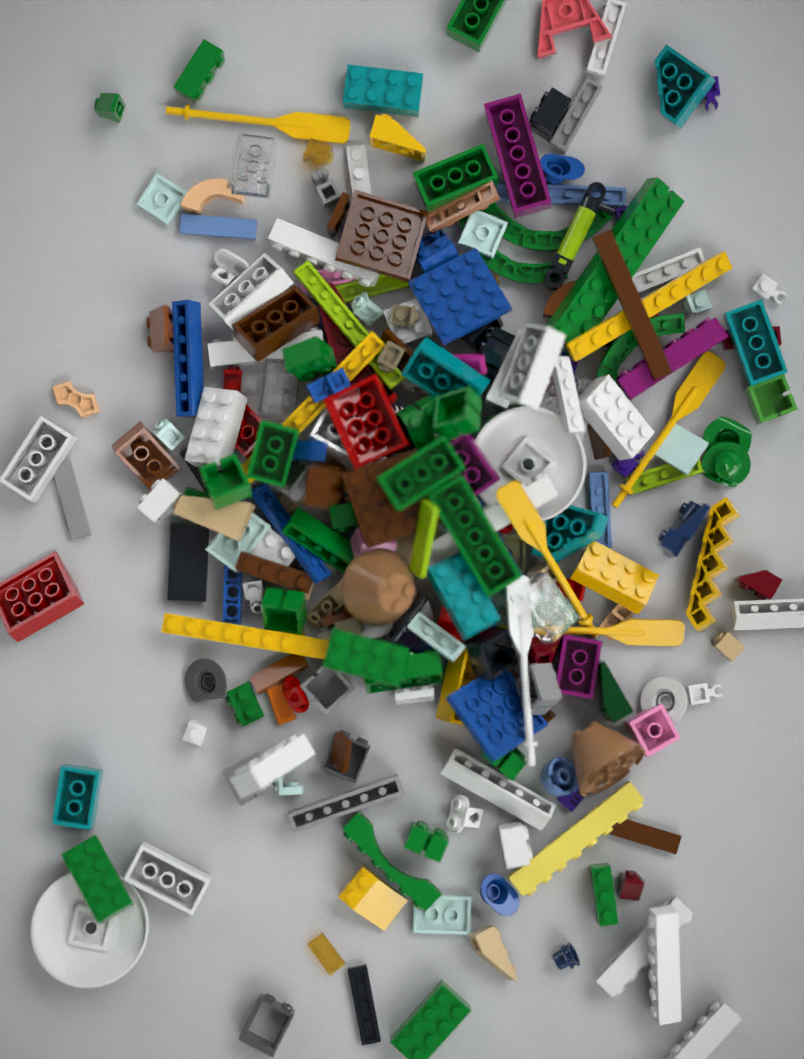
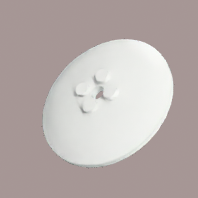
(536, 436)
(81, 957)

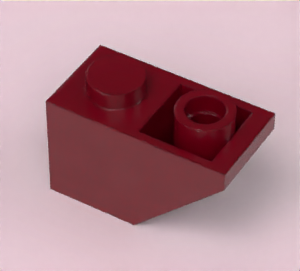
(761, 582)
(543, 653)
(630, 885)

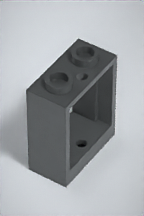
(257, 1041)

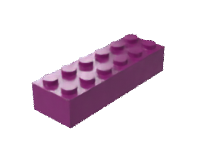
(517, 155)
(678, 353)

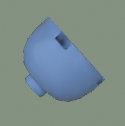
(559, 777)

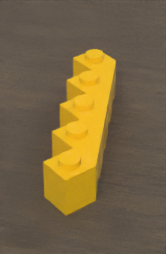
(710, 564)

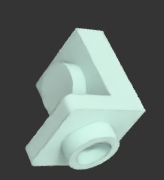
(696, 303)
(366, 309)
(168, 433)
(292, 788)

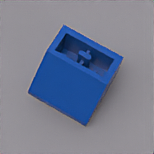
(435, 250)

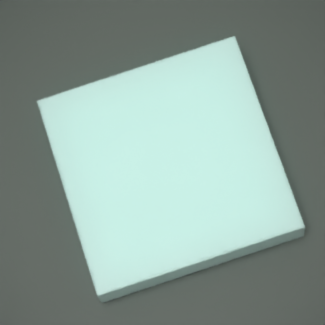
(161, 199)
(483, 233)
(681, 449)

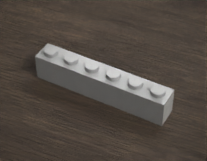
(345, 802)

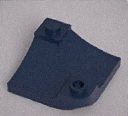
(691, 517)

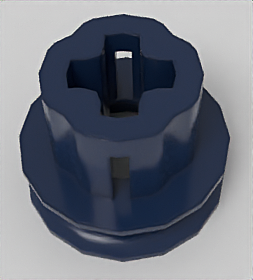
(566, 957)

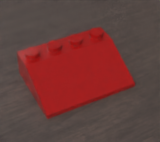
(367, 422)
(37, 597)

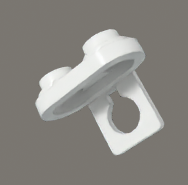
(228, 264)
(460, 814)

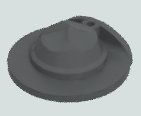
(205, 680)

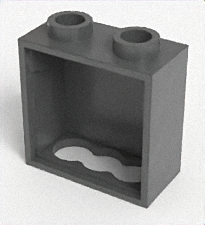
(357, 758)

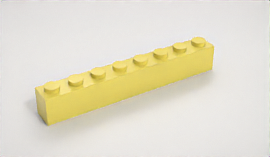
(576, 838)

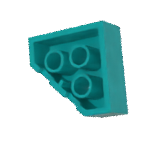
(680, 85)
(572, 531)

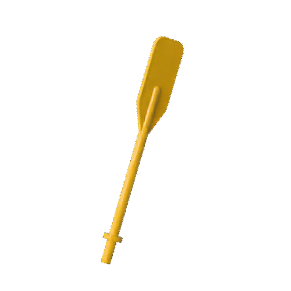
(296, 124)
(686, 400)
(532, 530)
(638, 631)

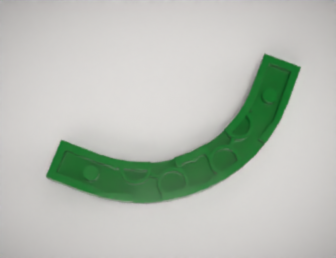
(537, 239)
(514, 270)
(625, 343)

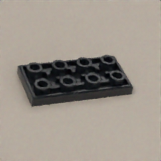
(188, 562)

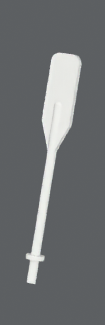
(521, 636)

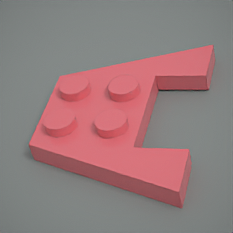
(564, 16)

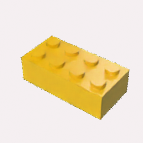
(615, 576)

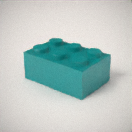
(77, 796)

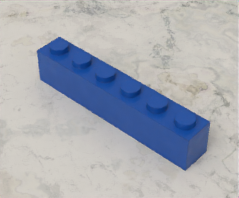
(187, 357)

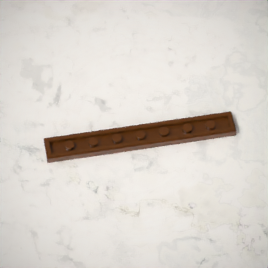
(632, 304)

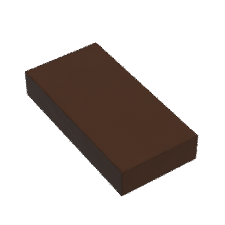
(341, 752)

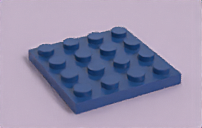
(459, 296)
(493, 714)

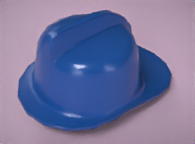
(560, 167)
(499, 894)

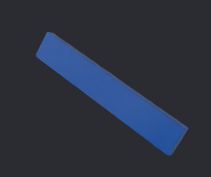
(278, 517)

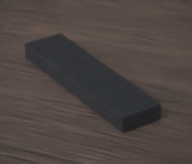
(364, 1004)

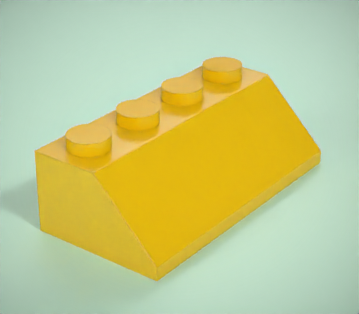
(456, 676)

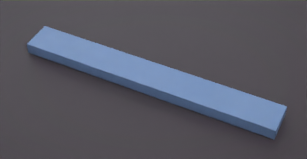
(574, 194)

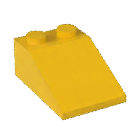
(392, 137)
(372, 897)

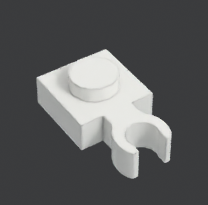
(766, 288)
(700, 693)

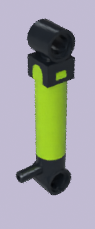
(576, 234)

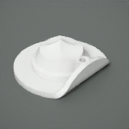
(665, 692)

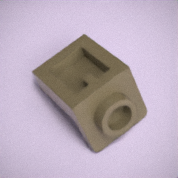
(404, 315)
(390, 357)

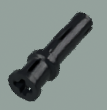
(400, 627)

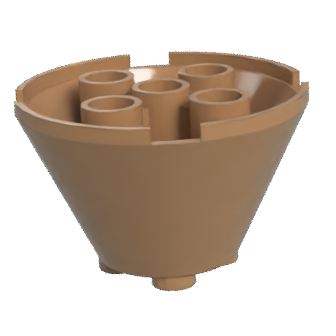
(378, 587)
(602, 757)

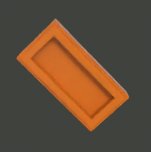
(279, 705)

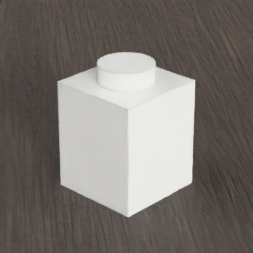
(196, 732)

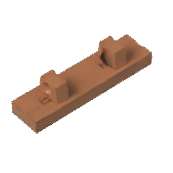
(462, 207)

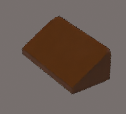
(599, 447)

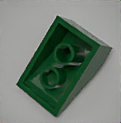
(611, 697)

